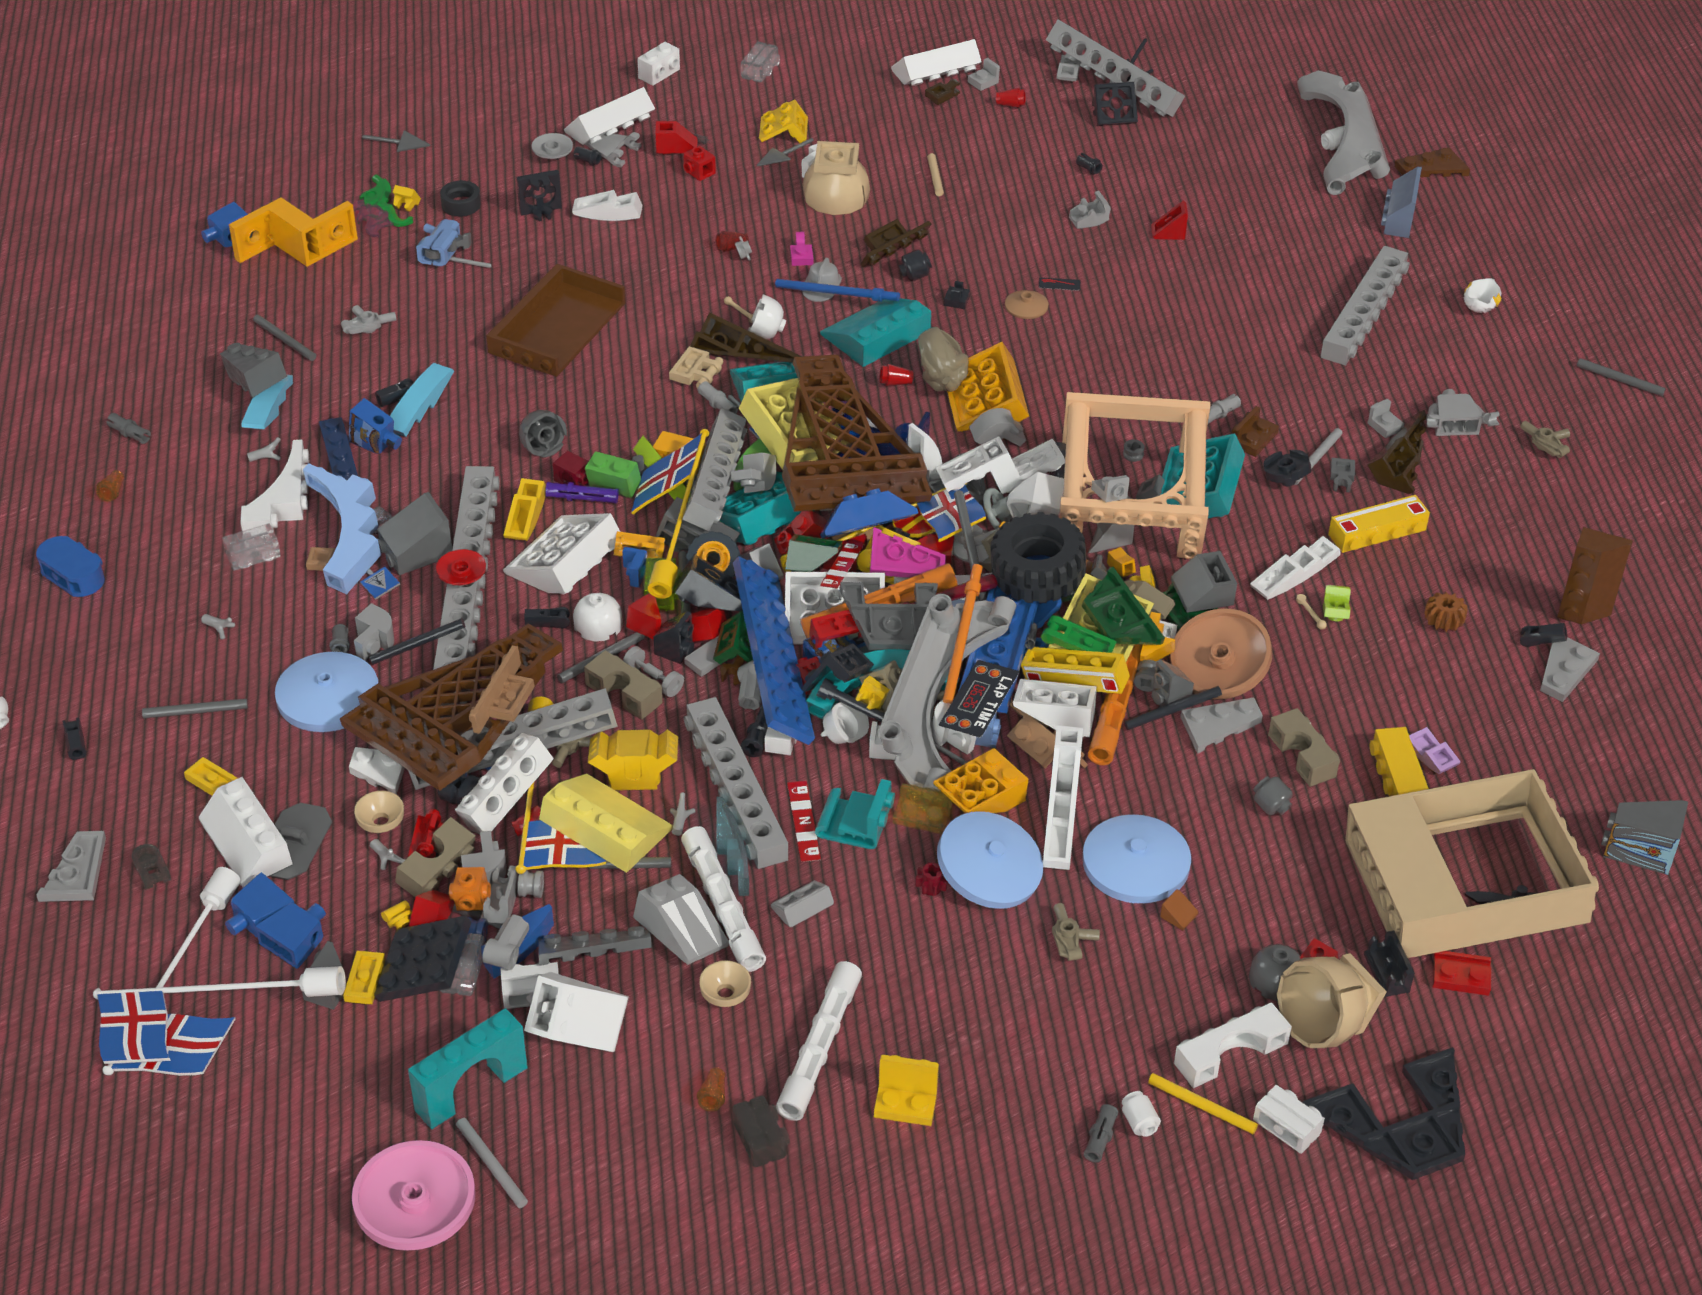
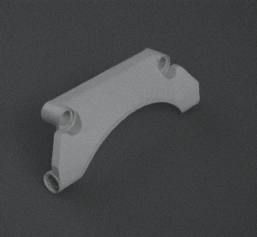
(1361, 142)
(922, 678)

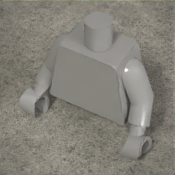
(1458, 415)

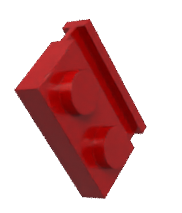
(1462, 972)

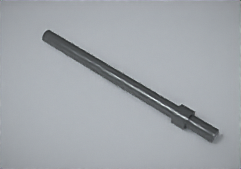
(968, 534)

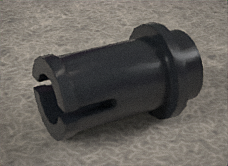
(587, 155)
(1093, 166)

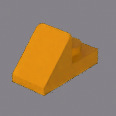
(1157, 652)

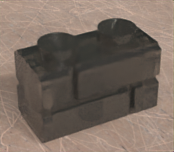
(759, 1131)

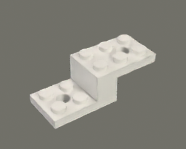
(1005, 471)

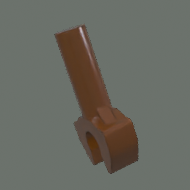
(728, 669)

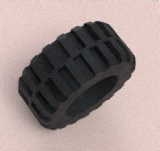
(1038, 578)

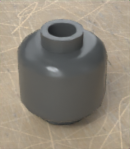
(1273, 795)

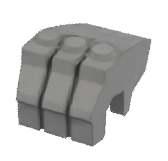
(1090, 213)

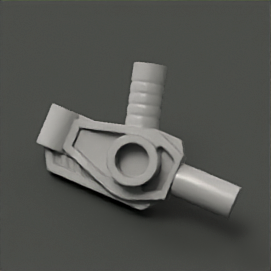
(366, 321)

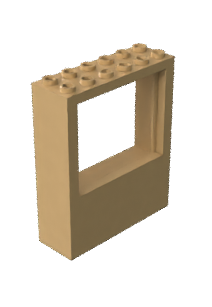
(1412, 882)

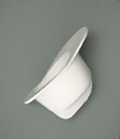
(844, 724)

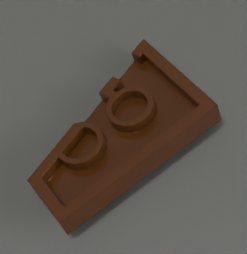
(1435, 162)

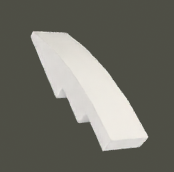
(1295, 569)

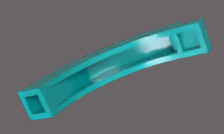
(819, 707)

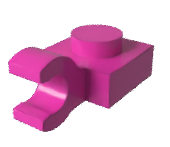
(801, 253)

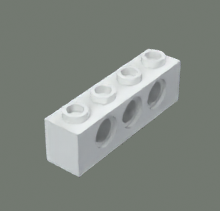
(504, 783)

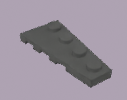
(592, 944)

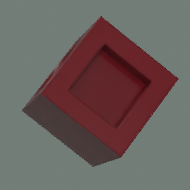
(570, 468)

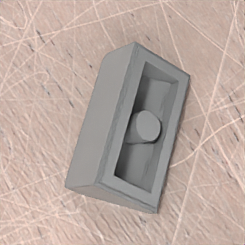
(803, 903)

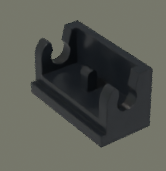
(1390, 964)

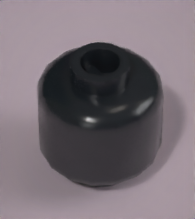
(915, 265)

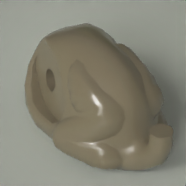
(942, 360)

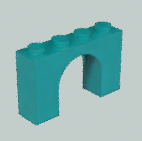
(434, 1078)

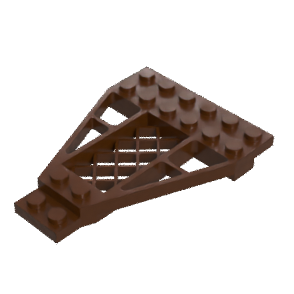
(832, 477)
(434, 745)

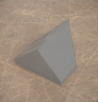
(1111, 536)

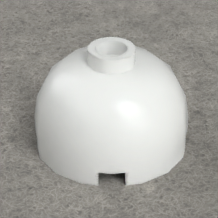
(767, 318)
(597, 617)

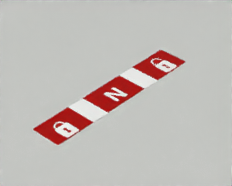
(842, 564)
(803, 821)

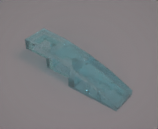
(731, 844)

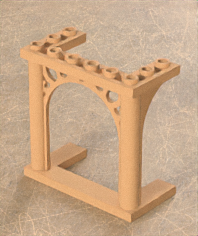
(1189, 516)

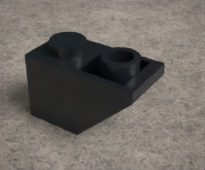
(675, 638)

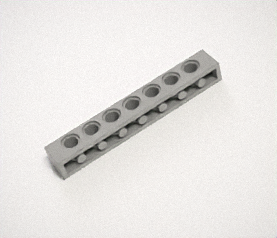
(1063, 33)
(1365, 305)
(715, 469)
(551, 724)
(736, 782)

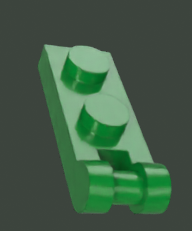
(1075, 636)

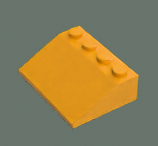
(988, 385)

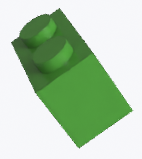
(613, 473)

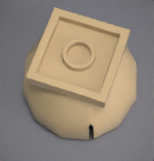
(836, 179)
(1328, 999)

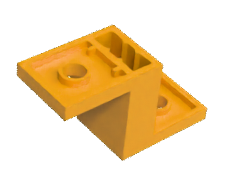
(293, 231)

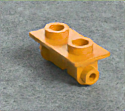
(653, 545)

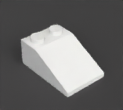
(1057, 703)

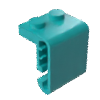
(857, 819)

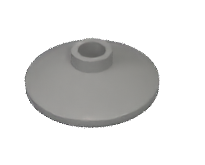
(552, 145)

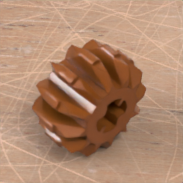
(1445, 611)

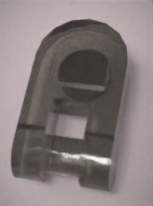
(147, 858)

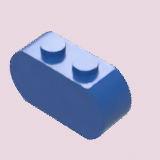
(70, 566)

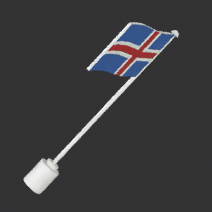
(136, 1019)
(192, 1039)

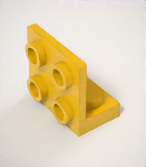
(786, 117)
(906, 1090)

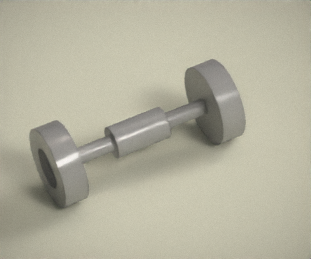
(671, 683)

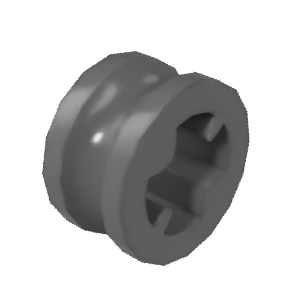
(1138, 448)

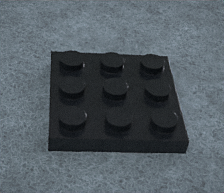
(423, 958)

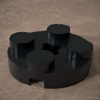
(1287, 467)

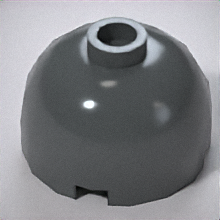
(542, 433)
(1269, 966)

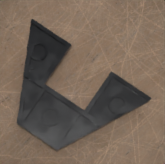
(1412, 1145)

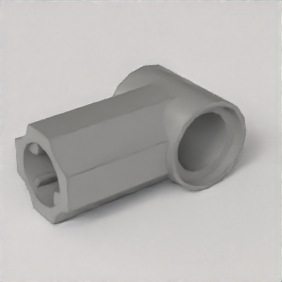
(749, 690)
(504, 949)

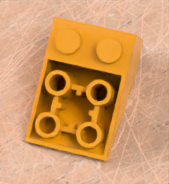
(985, 784)

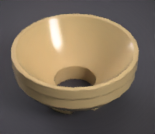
(378, 805)
(725, 975)

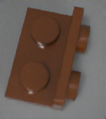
(1254, 432)

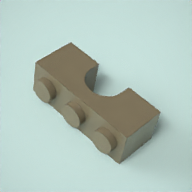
(639, 692)
(1316, 759)
(424, 874)

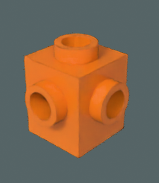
(470, 888)

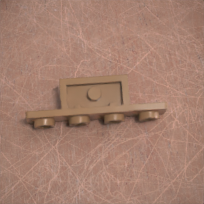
(504, 694)
(1035, 738)

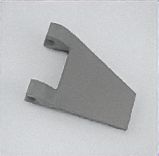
(610, 146)

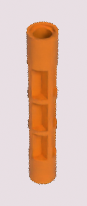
(895, 593)
(1111, 716)

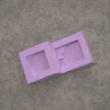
(1432, 753)

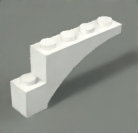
(284, 498)
(1062, 797)

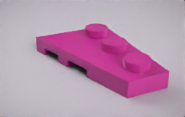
(899, 558)

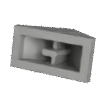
(765, 558)

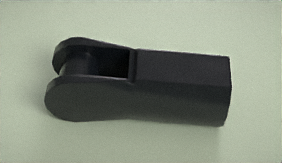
(393, 393)
(548, 617)
(1543, 634)
(74, 739)

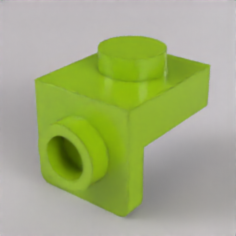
(1336, 602)

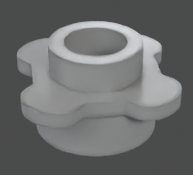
(743, 248)

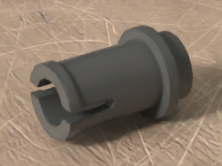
(339, 639)

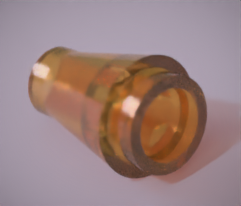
(110, 486)
(712, 1092)

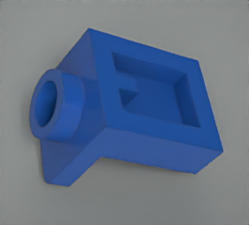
(635, 563)

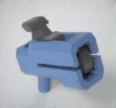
(441, 243)

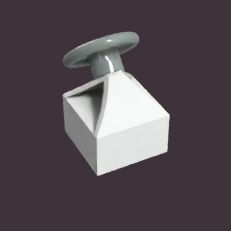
(1034, 495)

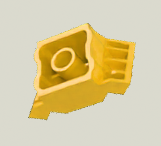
(633, 757)

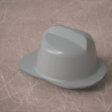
(822, 273)

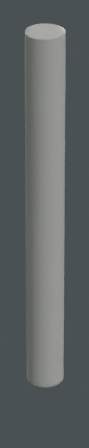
(1323, 448)
(491, 1162)

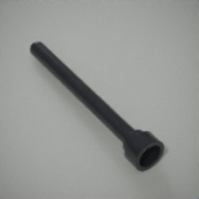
(829, 691)

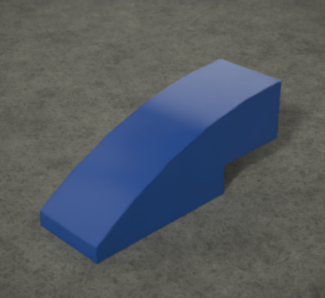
(540, 924)

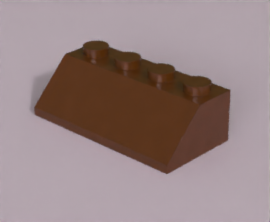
(1594, 576)

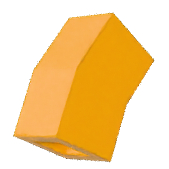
(1121, 562)

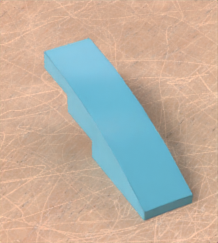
(419, 397)
(265, 406)

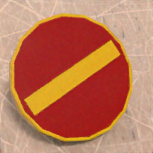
(914, 525)

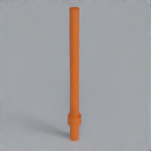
(972, 590)

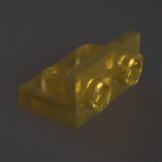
(923, 809)

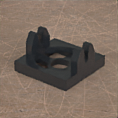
(1102, 118)
(536, 181)

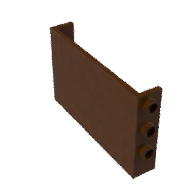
(556, 320)

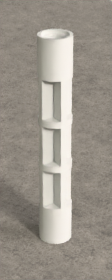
(728, 910)
(813, 1053)

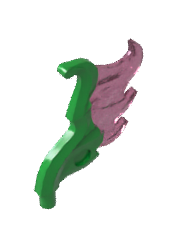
(376, 211)

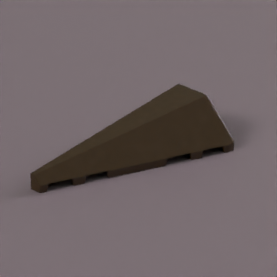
(728, 339)
(1397, 460)

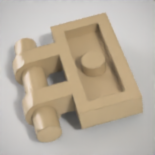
(690, 366)

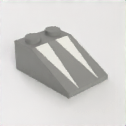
(680, 919)

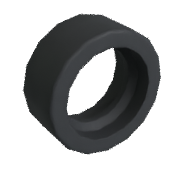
(460, 189)

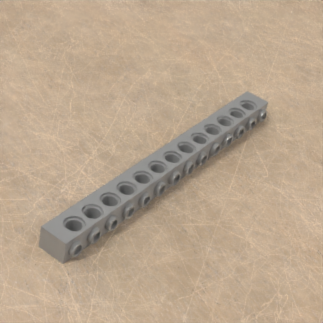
(471, 533)

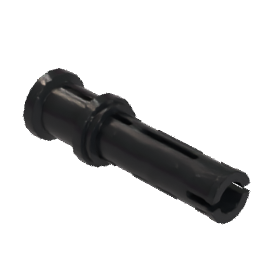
(753, 743)

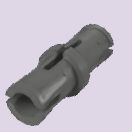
(128, 428)
(1105, 1120)

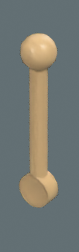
(728, 301)
(1301, 599)

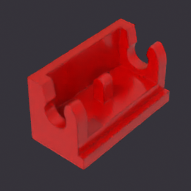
(832, 627)

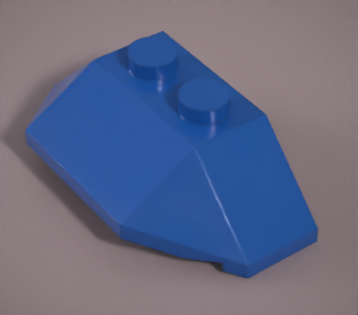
(867, 512)

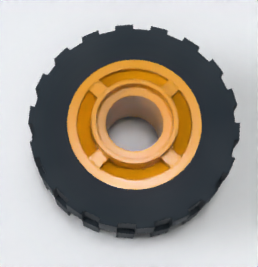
(718, 543)

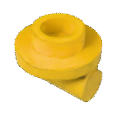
(397, 915)

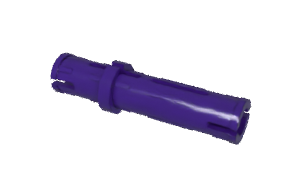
(570, 492)

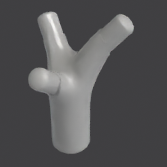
(266, 452)
(218, 624)
(680, 815)
(385, 853)

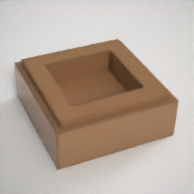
(319, 558)

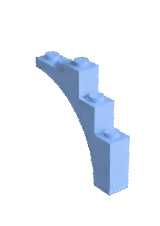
(357, 545)

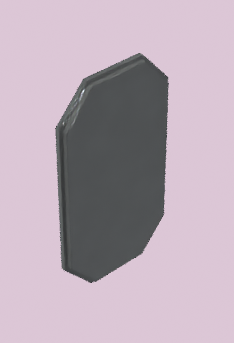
(303, 831)

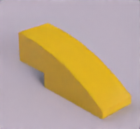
(525, 509)

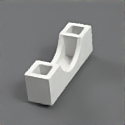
(1260, 1029)

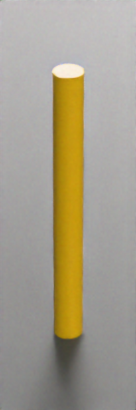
(1203, 1103)

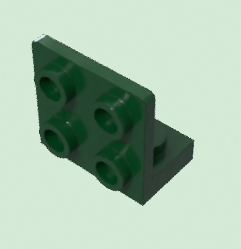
(733, 640)

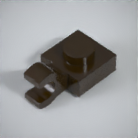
(940, 93)

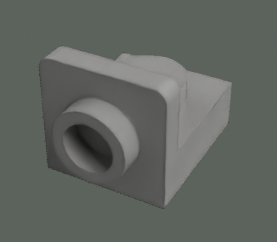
(985, 77)
(1383, 420)
(1111, 488)

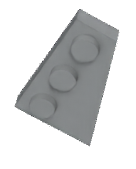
(1566, 667)
(1216, 721)
(78, 871)

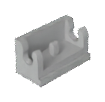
(502, 896)

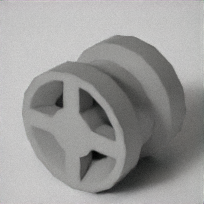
(531, 884)

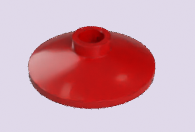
(461, 567)

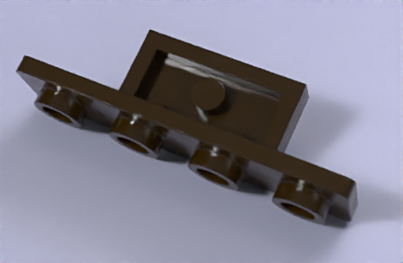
(890, 238)

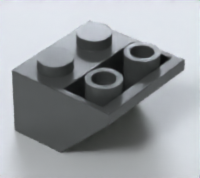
(1205, 582)

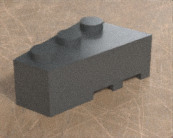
(253, 367)
(689, 531)

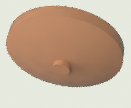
(1223, 651)

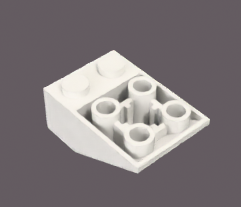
(576, 1012)

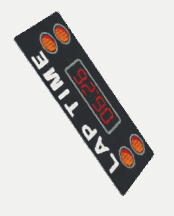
(979, 698)

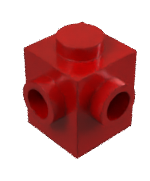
(699, 163)

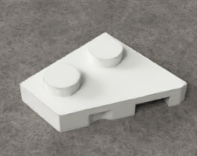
(376, 768)

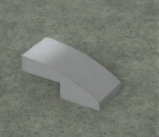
(1068, 69)

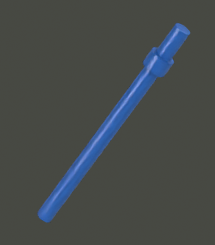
(876, 294)

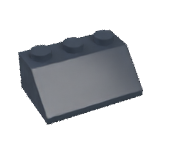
(1401, 204)

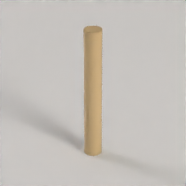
(935, 174)

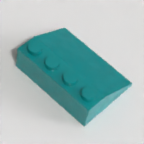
(879, 329)
(760, 375)
(1222, 473)
(758, 512)

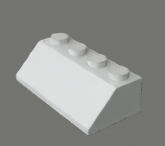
(937, 62)
(611, 117)
(244, 832)

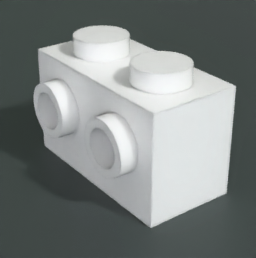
(658, 63)

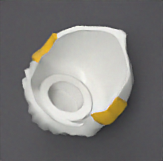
(1482, 295)

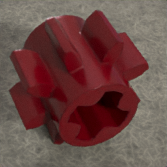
(930, 879)

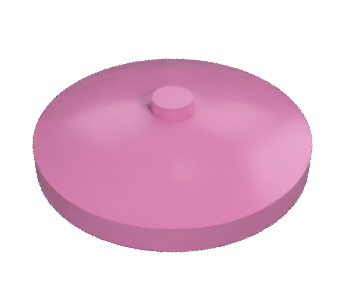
(413, 1195)

